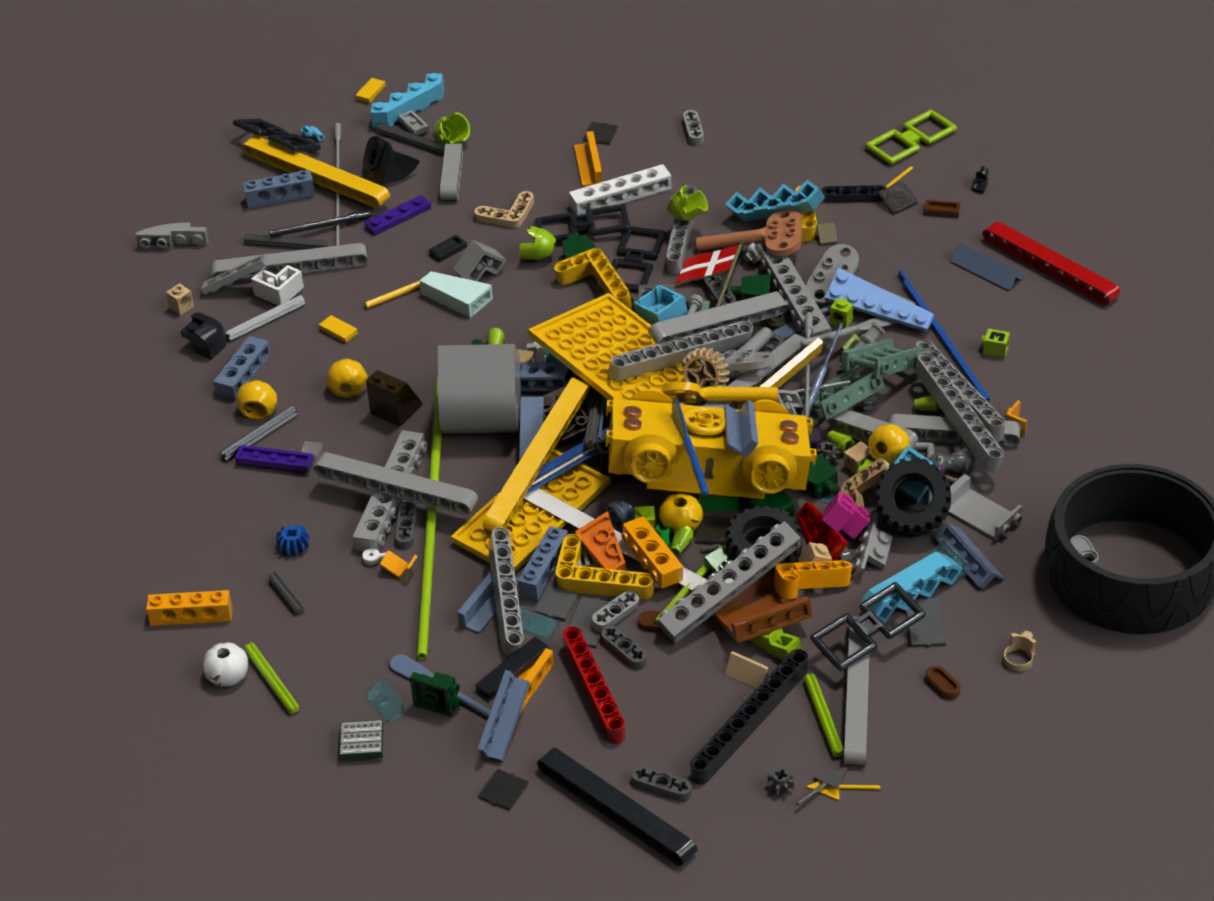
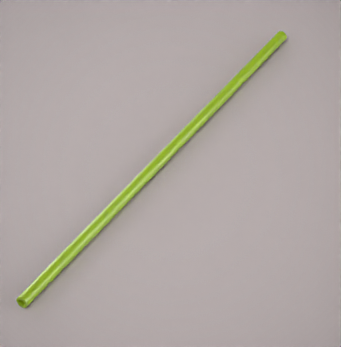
(424, 616)

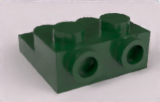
(435, 693)

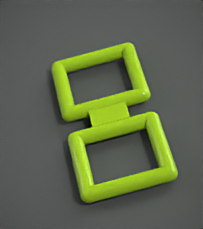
(911, 137)

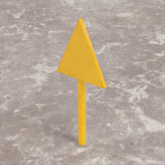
(833, 793)

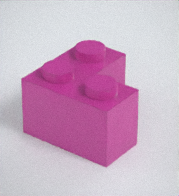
(845, 515)

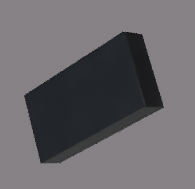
(448, 248)

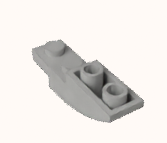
(168, 234)

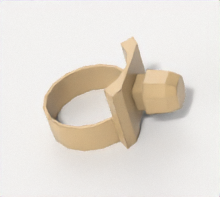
(1021, 642)

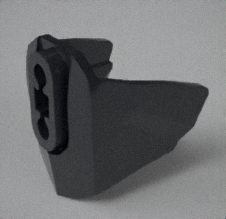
(384, 164)

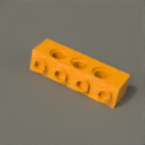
(652, 552)
(189, 608)

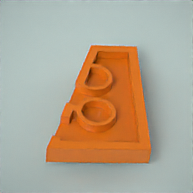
(602, 543)

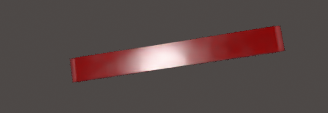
(1051, 263)

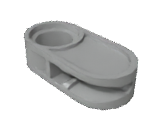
(1085, 548)

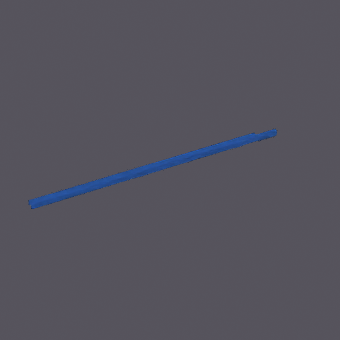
(960, 361)

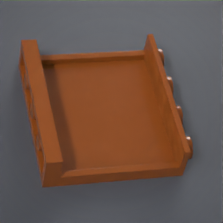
(760, 610)

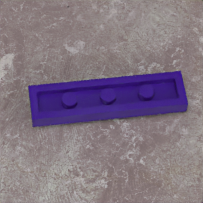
(397, 215)
(274, 458)

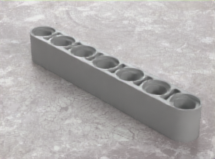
(679, 241)
(941, 429)
(504, 579)

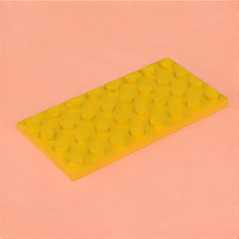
(530, 522)

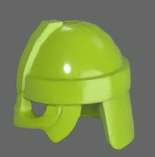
(452, 129)
(687, 207)
(541, 248)

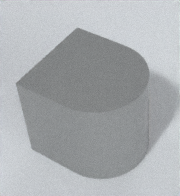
(479, 388)

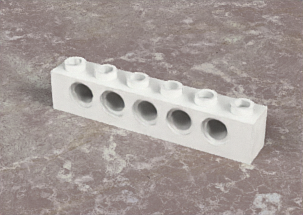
(621, 189)

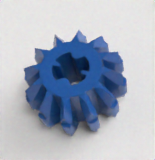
(292, 539)

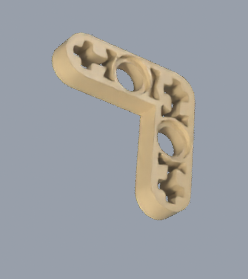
(487, 214)
(857, 486)

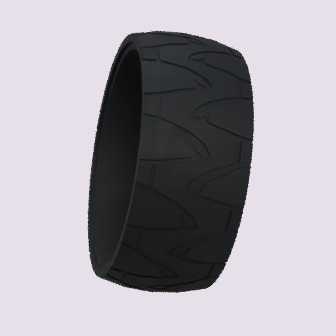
(1119, 600)

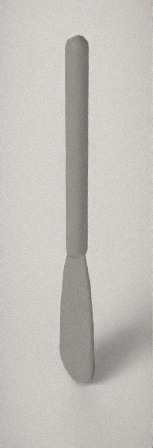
(849, 330)

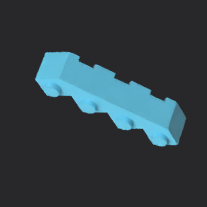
(417, 98)
(763, 205)
(916, 579)

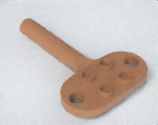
(781, 235)

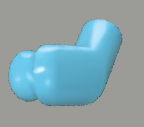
(312, 132)

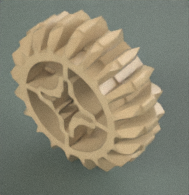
(695, 373)

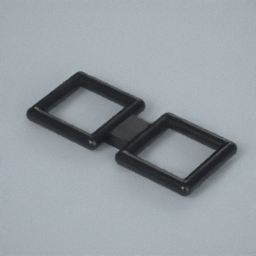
(277, 135)
(586, 221)
(635, 257)
(867, 626)

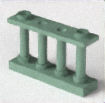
(880, 357)
(838, 398)

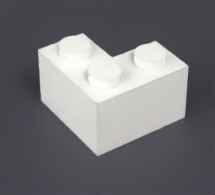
(278, 287)

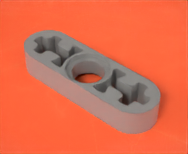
(695, 122)
(617, 603)

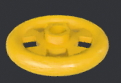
(704, 421)

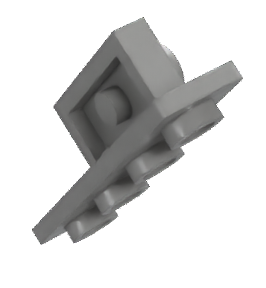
(873, 547)

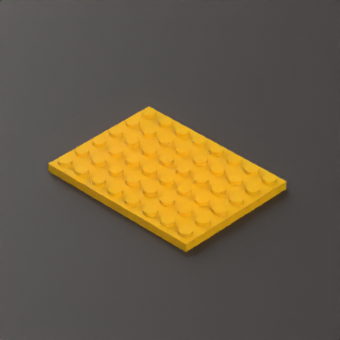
(594, 334)

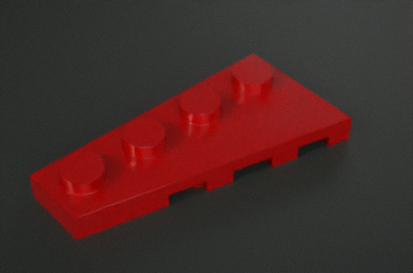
(819, 532)

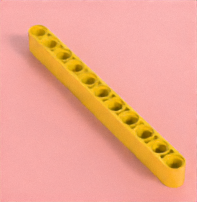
(321, 173)
(536, 455)

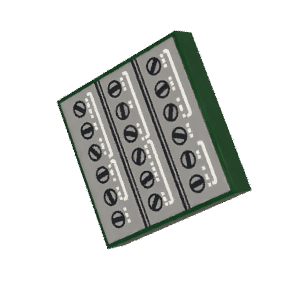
(361, 739)

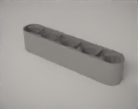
(451, 172)
(861, 426)

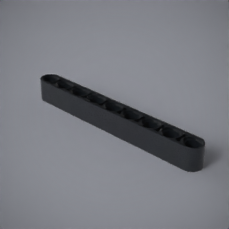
(748, 716)
(617, 806)

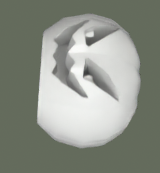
(225, 664)

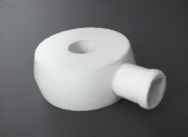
(372, 556)

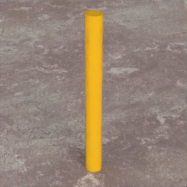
(393, 294)

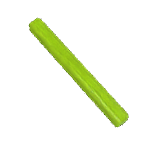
(271, 678)
(824, 715)

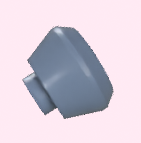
(619, 512)

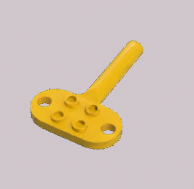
(692, 394)

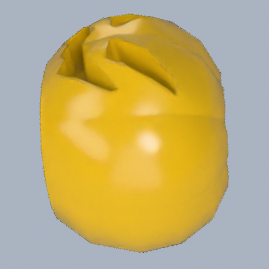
(346, 378)
(259, 396)
(894, 438)
(680, 511)

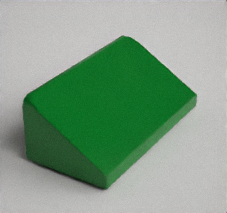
(718, 502)

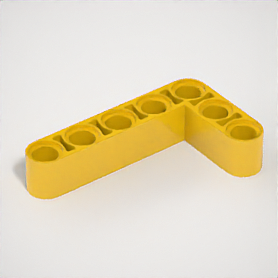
(595, 263)
(597, 580)

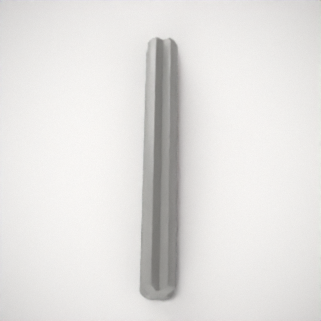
(264, 318)

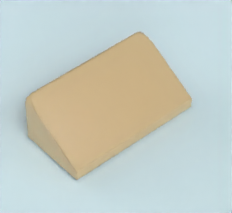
(746, 670)

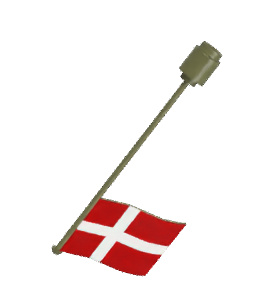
(710, 265)

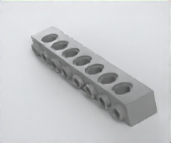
(795, 293)
(381, 507)
(677, 629)

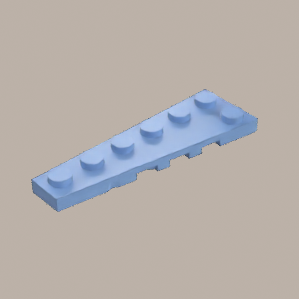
(877, 301)

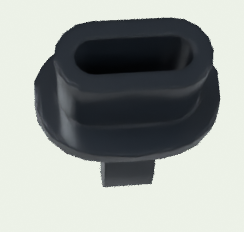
(981, 181)

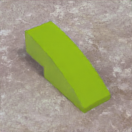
(777, 643)

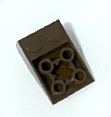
(578, 423)

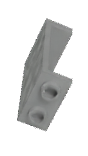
(981, 512)

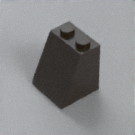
(391, 398)

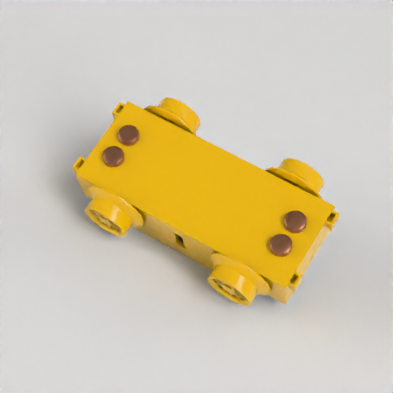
(650, 448)

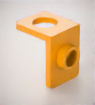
(1012, 415)
(395, 564)

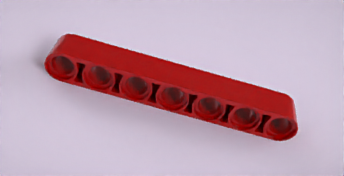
(594, 685)

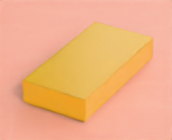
(370, 90)
(338, 329)

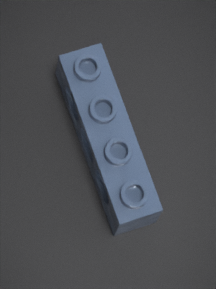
(278, 189)
(242, 367)
(544, 376)
(541, 565)

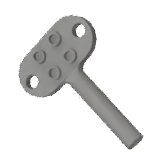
(825, 271)
(748, 357)

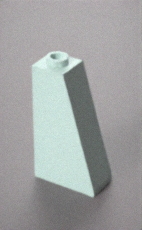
(456, 293)

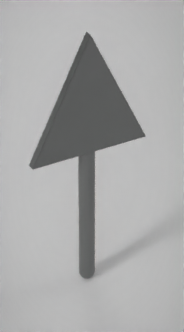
(831, 779)

